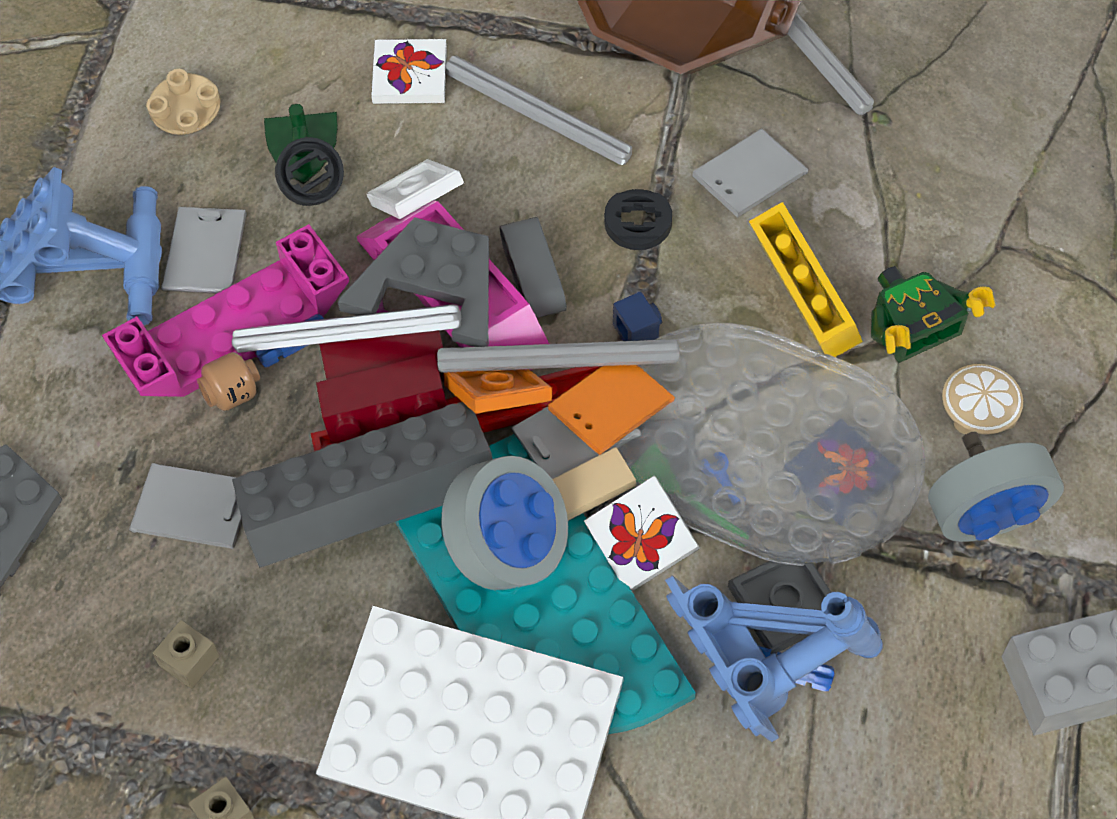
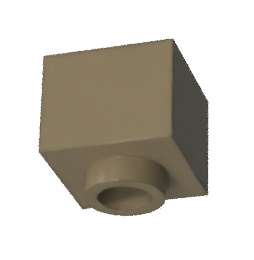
(188, 665)
(217, 795)

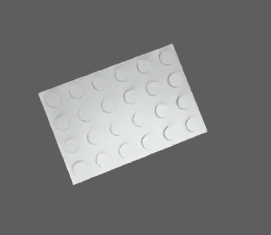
(468, 723)

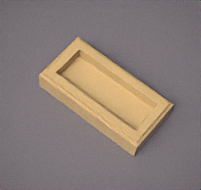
(594, 482)

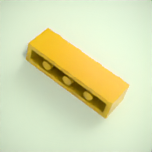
(805, 281)

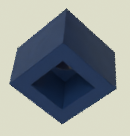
(636, 318)

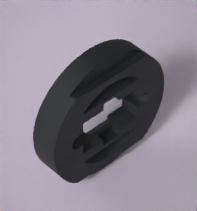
(318, 149)
(638, 236)

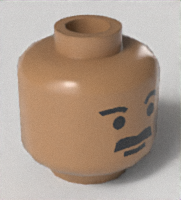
(228, 381)

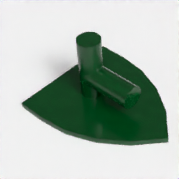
(284, 130)

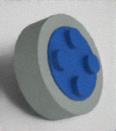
(994, 490)
(505, 523)

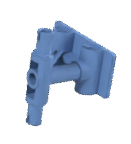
(52, 238)
(740, 665)

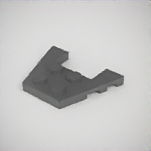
(434, 264)
(25, 509)

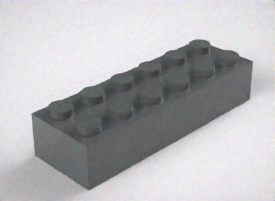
(357, 483)

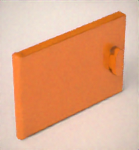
(610, 404)

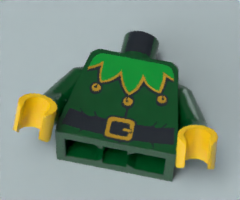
(922, 312)

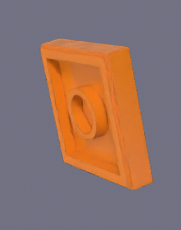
(497, 389)

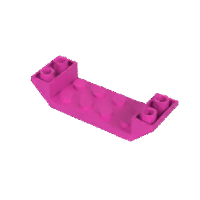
(288, 291)
(510, 315)

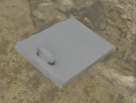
(749, 172)
(204, 250)
(549, 437)
(188, 506)

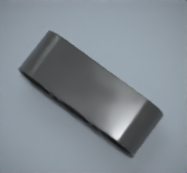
(533, 266)

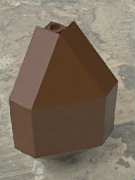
(689, 32)

